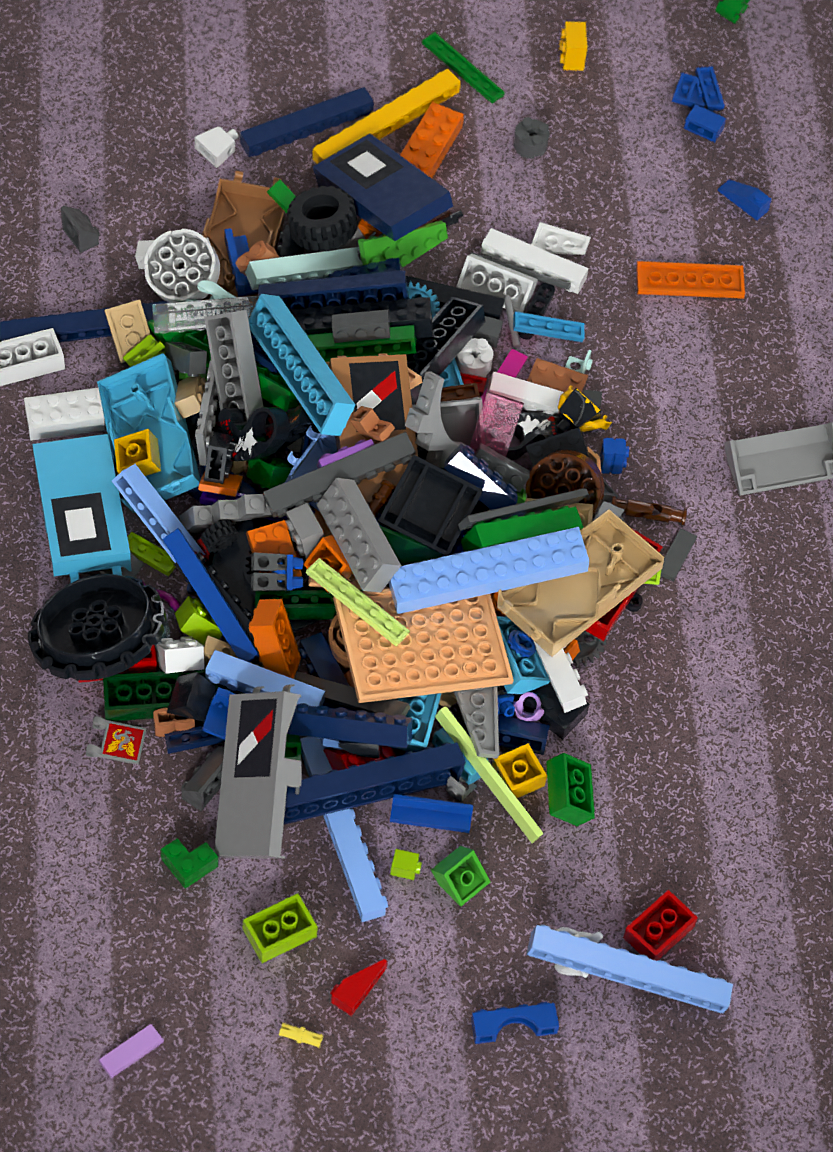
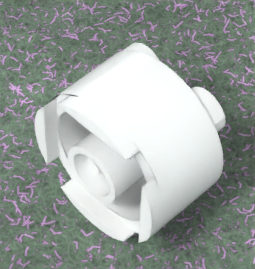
(475, 358)

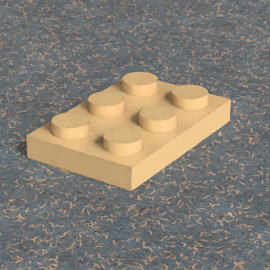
(127, 326)

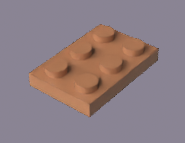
(556, 376)

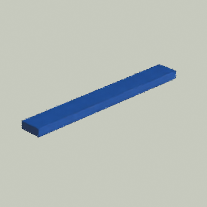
(210, 596)

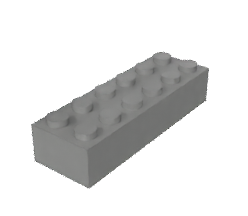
(234, 362)
(358, 535)

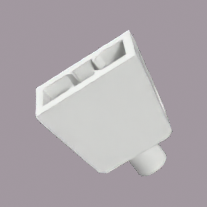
(216, 145)

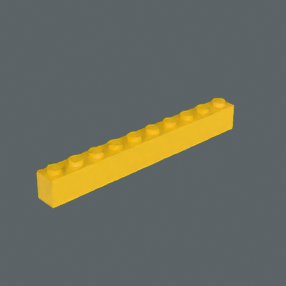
(392, 115)

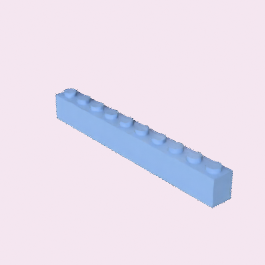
(347, 842)
(629, 968)

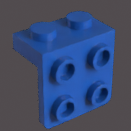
(216, 717)

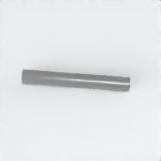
(509, 310)

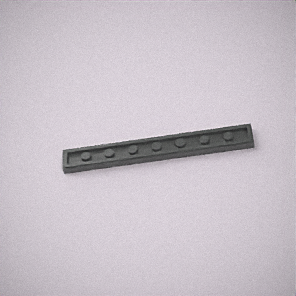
(524, 508)
(347, 697)

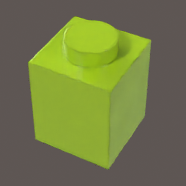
(405, 864)

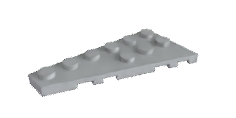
(207, 418)
(480, 715)

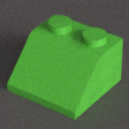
(461, 875)

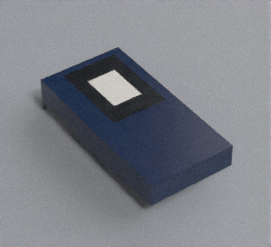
(384, 187)

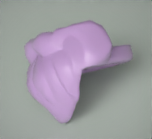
(528, 716)

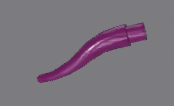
(170, 599)

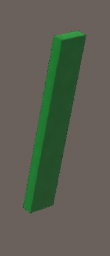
(463, 67)

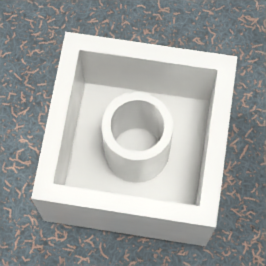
(179, 655)

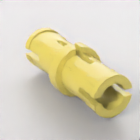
(301, 1035)

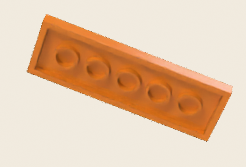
(690, 279)

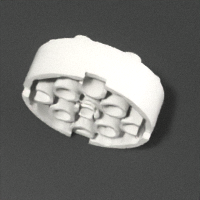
(172, 251)

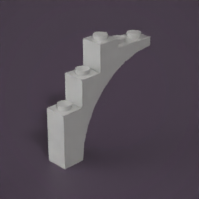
(427, 422)
(247, 507)

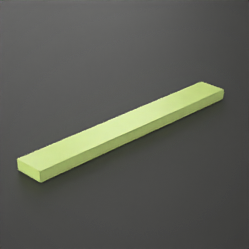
(489, 775)

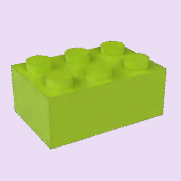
(279, 928)

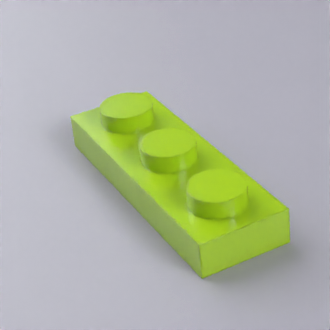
(150, 554)

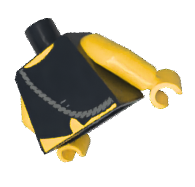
(579, 412)

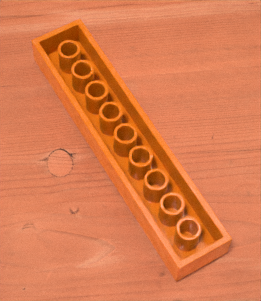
(427, 145)

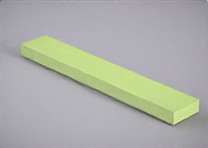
(357, 602)

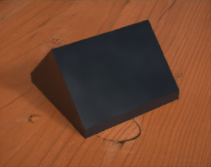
(191, 697)

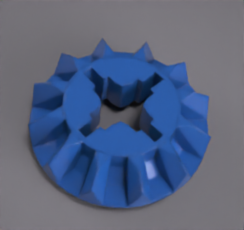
(519, 637)

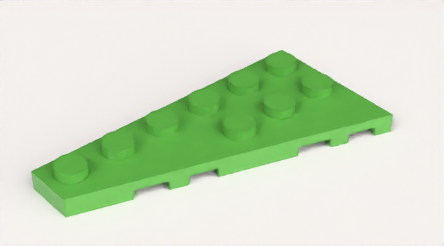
(406, 248)

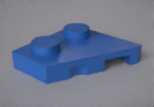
(688, 91)

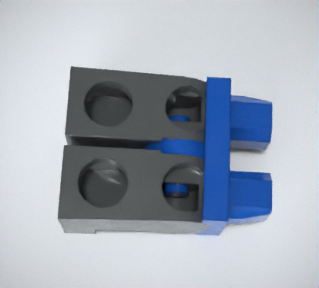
(281, 573)

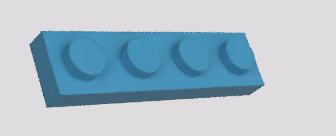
(548, 326)

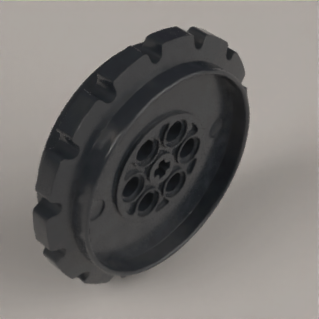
(97, 627)

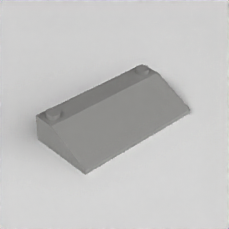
(781, 459)

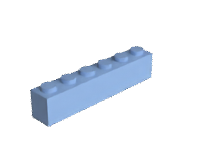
(150, 506)
(245, 676)

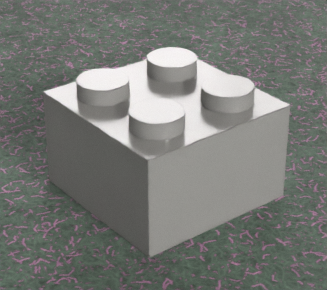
(304, 529)

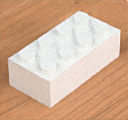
(64, 414)

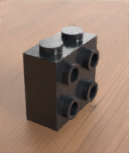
(219, 458)

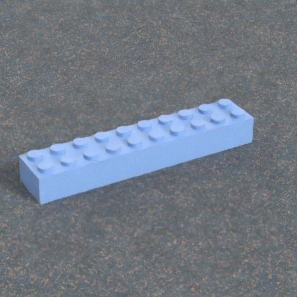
(489, 570)

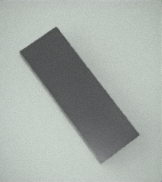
(677, 554)

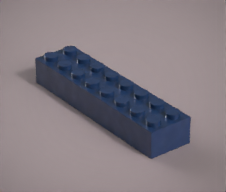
(340, 290)

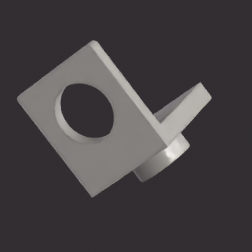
(457, 790)

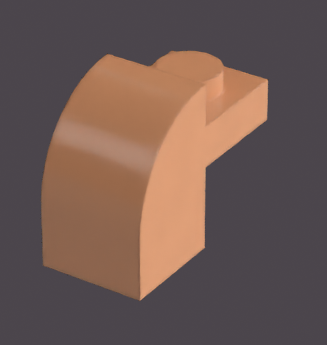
(370, 426)

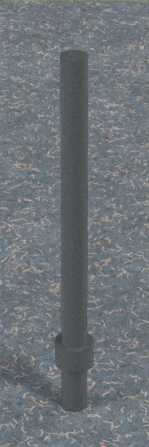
(543, 278)

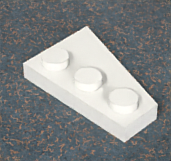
(560, 240)

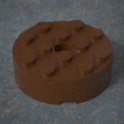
(566, 469)

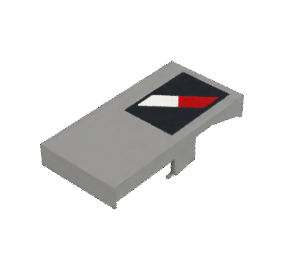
(256, 775)

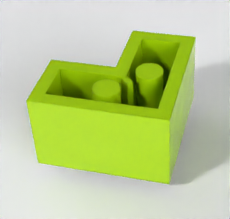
(195, 621)

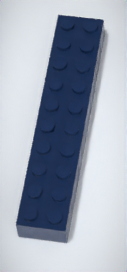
(373, 782)

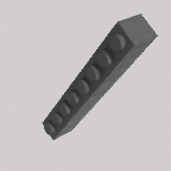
(356, 467)

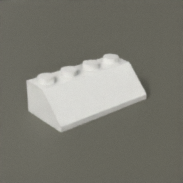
(497, 280)
(30, 356)

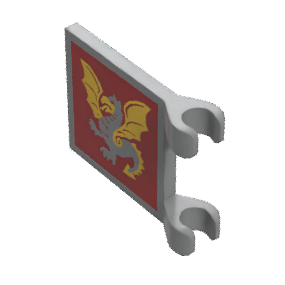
(120, 741)

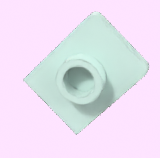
(585, 364)

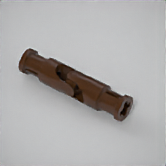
(640, 509)

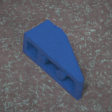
(747, 198)

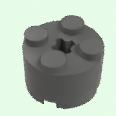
(531, 138)

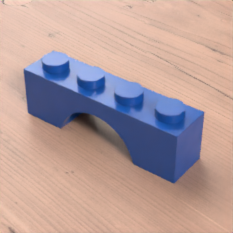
(540, 1018)

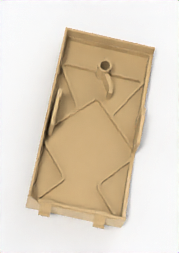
(566, 606)

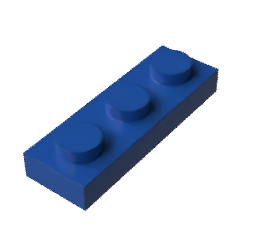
(710, 89)

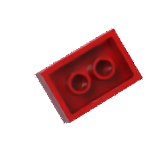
(660, 927)

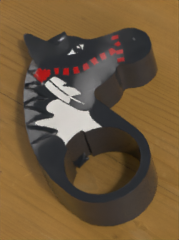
(531, 429)
(251, 436)

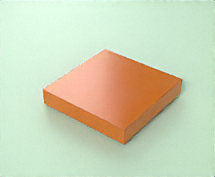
(229, 487)

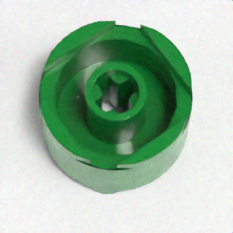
(732, 9)

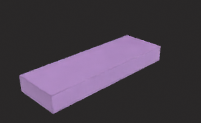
(131, 1050)

